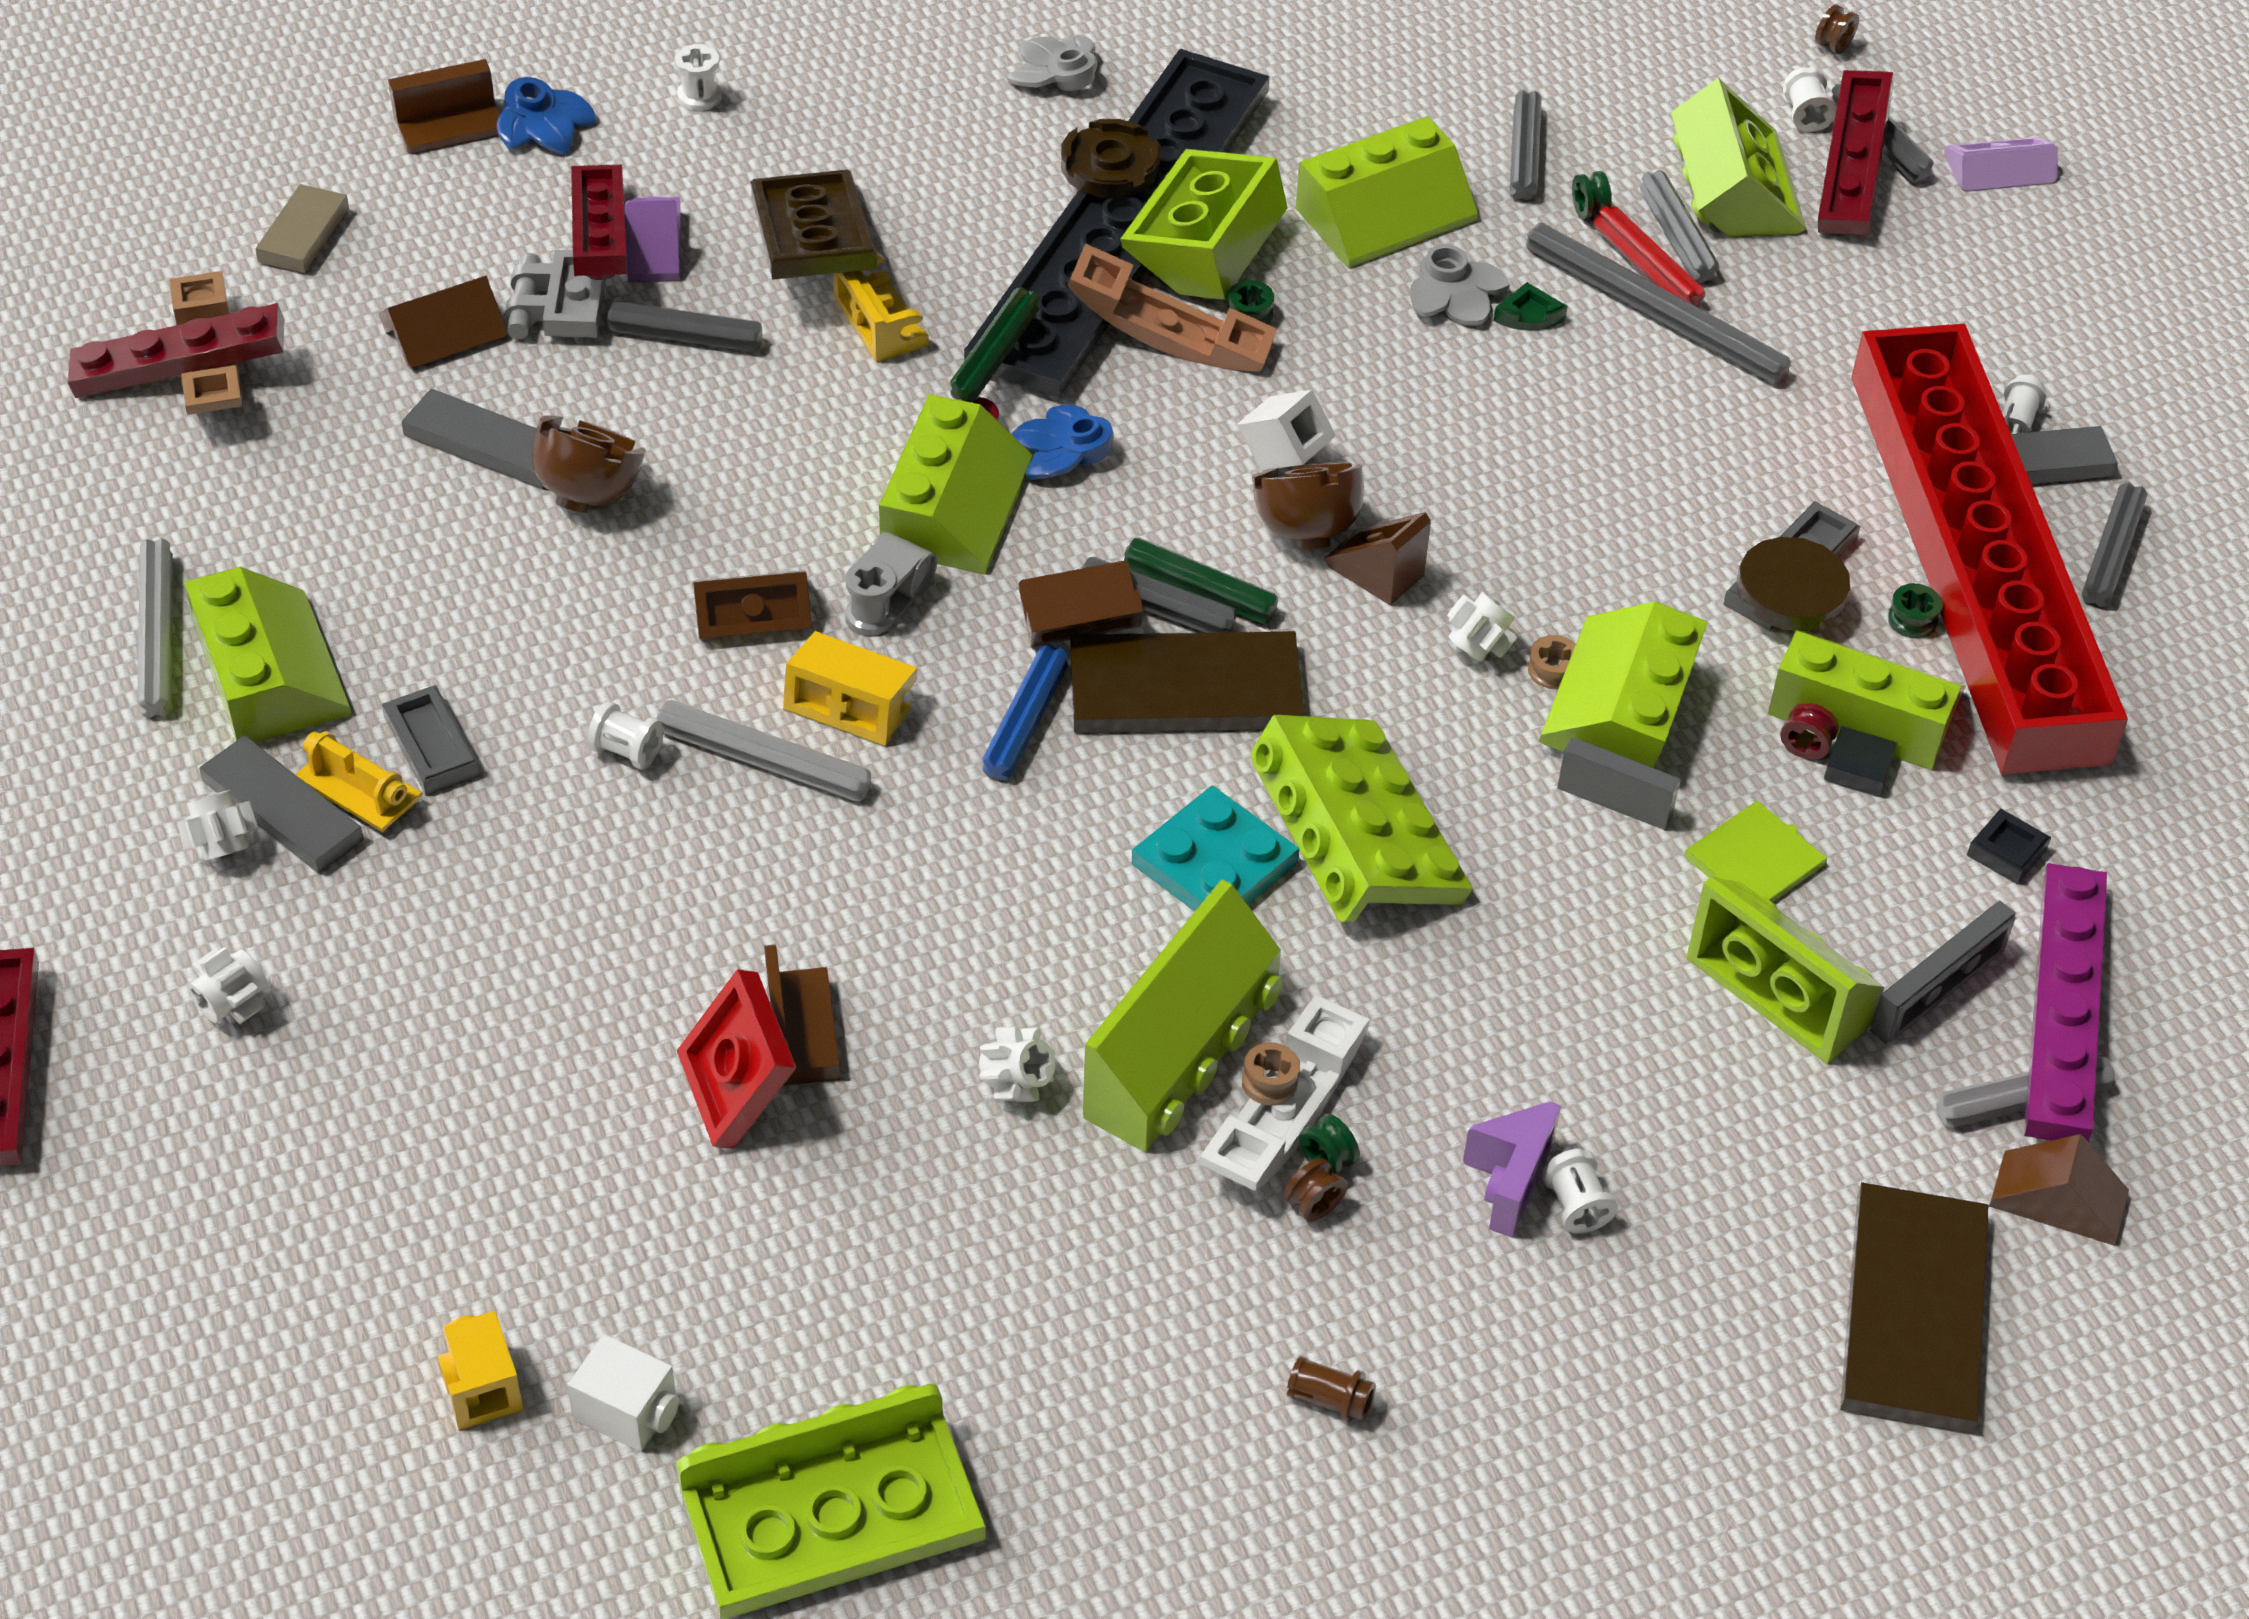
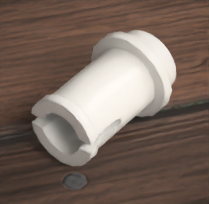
(2023, 399)

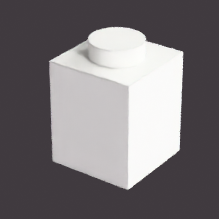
(1286, 430)
(623, 1393)

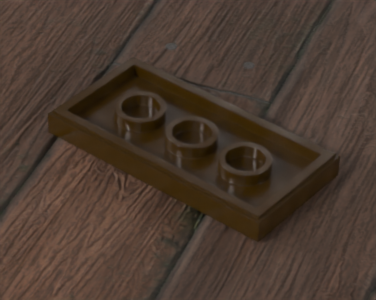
(812, 224)
(1183, 681)
(1915, 1308)

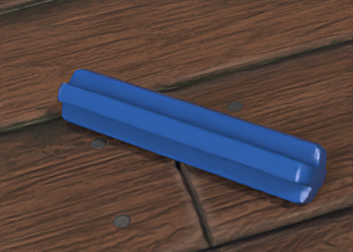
(1025, 712)

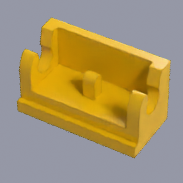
(879, 313)
(848, 687)

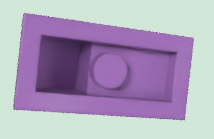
(653, 239)
(1514, 1154)

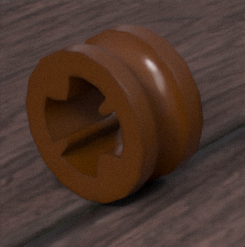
(1837, 29)
(1315, 1189)

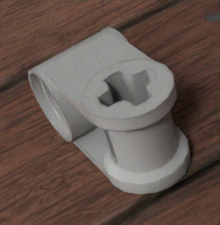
(886, 583)

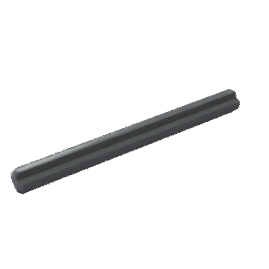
(1659, 303)

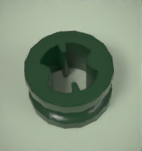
(1591, 194)
(1255, 294)
(1907, 607)
(1331, 1141)

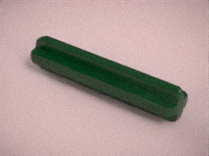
(994, 345)
(1201, 579)

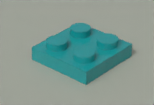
(1214, 842)

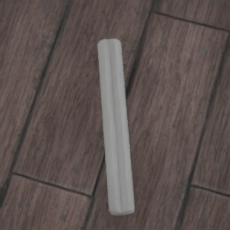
(155, 628)
(765, 750)

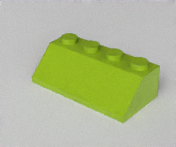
(1180, 1020)

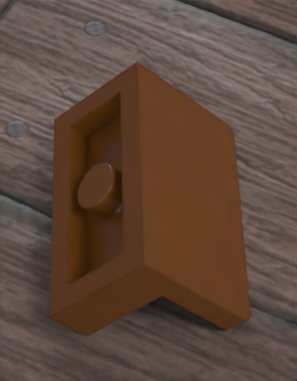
(444, 106)
(445, 322)
(1080, 602)
(752, 604)
(805, 1018)

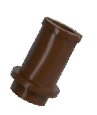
(1332, 1389)

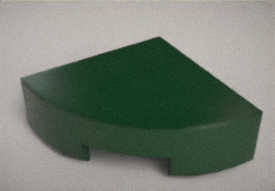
(1530, 310)

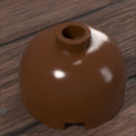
(584, 463)
(1310, 501)

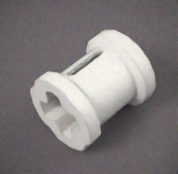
(698, 77)
(1811, 105)
(625, 735)
(1579, 1191)

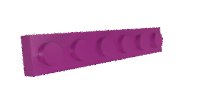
(2066, 1004)

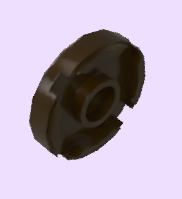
(1110, 158)
(1793, 583)

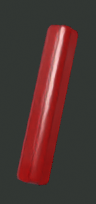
(1647, 255)

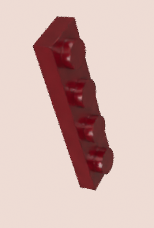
(1855, 152)
(598, 221)
(176, 350)
(17, 1012)

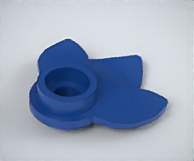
(545, 118)
(1064, 440)

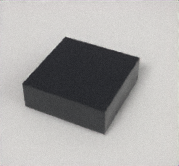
(1860, 760)
(2008, 846)

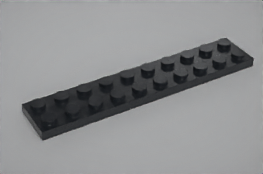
(1190, 106)

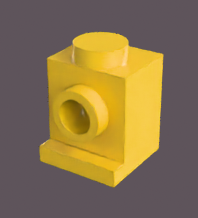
(479, 1370)

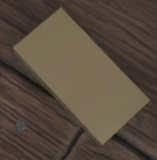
(302, 228)

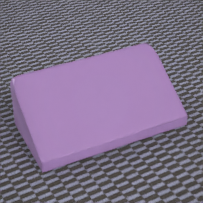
(2003, 163)

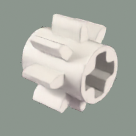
(1482, 626)
(217, 825)
(227, 986)
(1017, 1064)

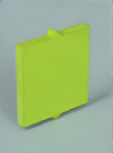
(1758, 852)

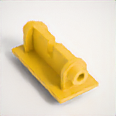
(355, 782)

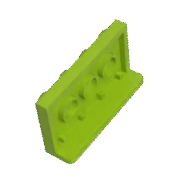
(1355, 815)
(828, 1499)

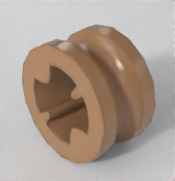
(1549, 647)
(1276, 1058)

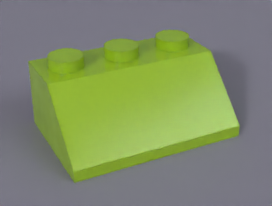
(1735, 165)
(1385, 192)
(1207, 221)
(955, 484)
(264, 654)
(1625, 681)
(1868, 695)
(1781, 969)

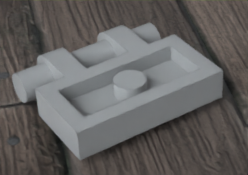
(570, 305)

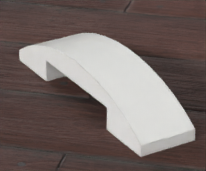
(1266, 1136)

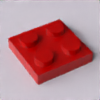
(735, 1059)

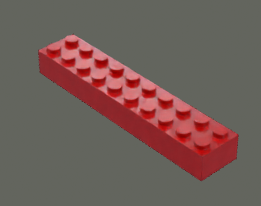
(1987, 551)

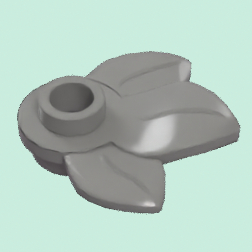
(1050, 60)
(1455, 286)

